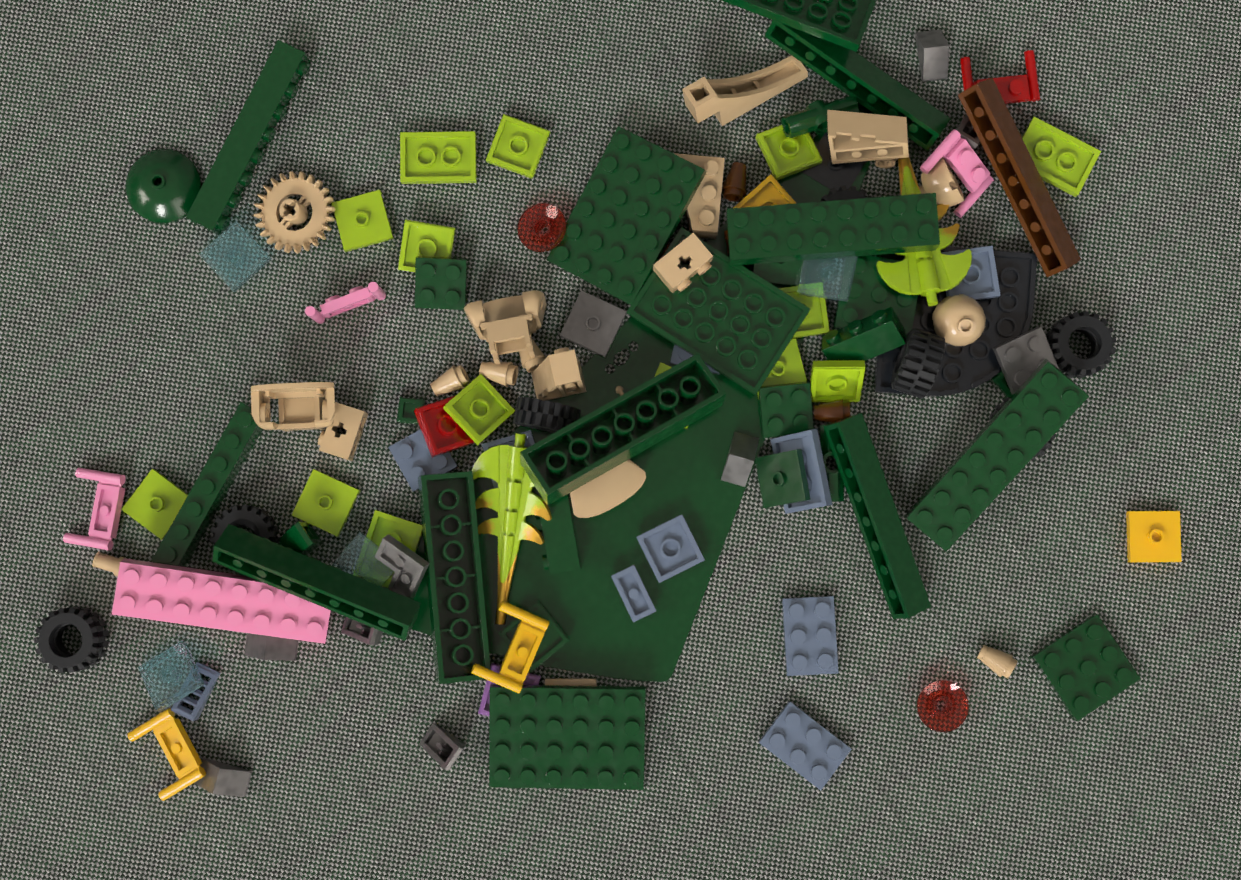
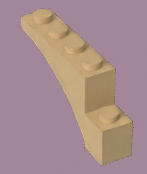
(740, 94)

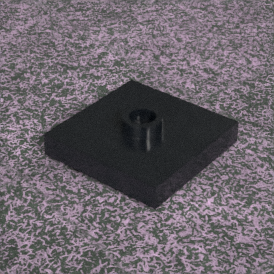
(833, 174)

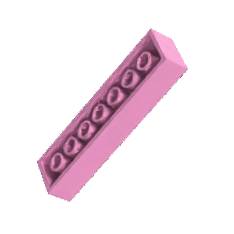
(215, 601)

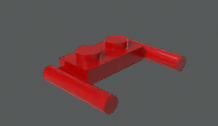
(1012, 88)

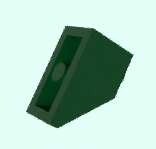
(301, 538)

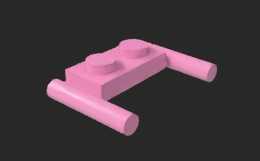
(966, 166)
(336, 305)
(105, 510)

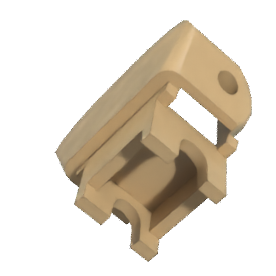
(508, 322)
(300, 405)
(607, 490)

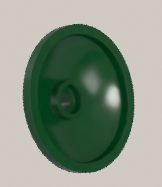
(173, 196)

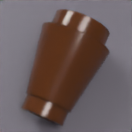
(735, 184)
(832, 411)

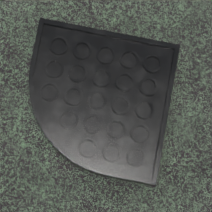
(1005, 319)

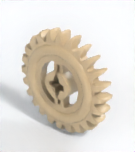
(277, 201)

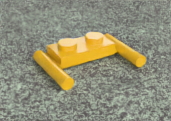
(520, 652)
(177, 749)

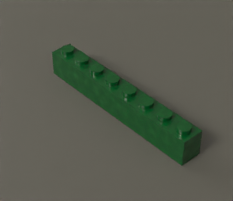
(863, 81)
(248, 138)
(209, 489)
(877, 516)
(316, 582)

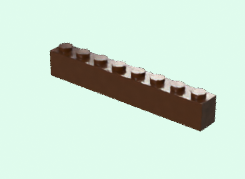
(1019, 177)

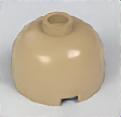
(943, 183)
(959, 320)

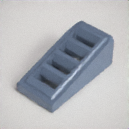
(204, 695)

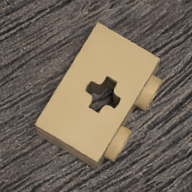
(688, 250)
(345, 444)

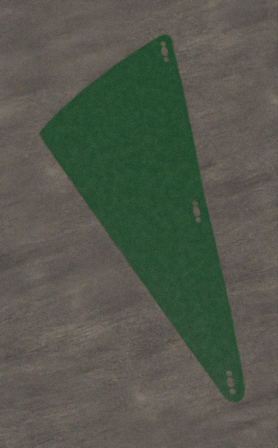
(680, 480)

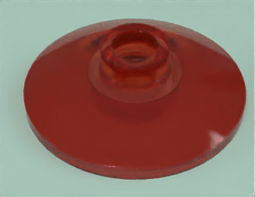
(537, 218)
(955, 707)

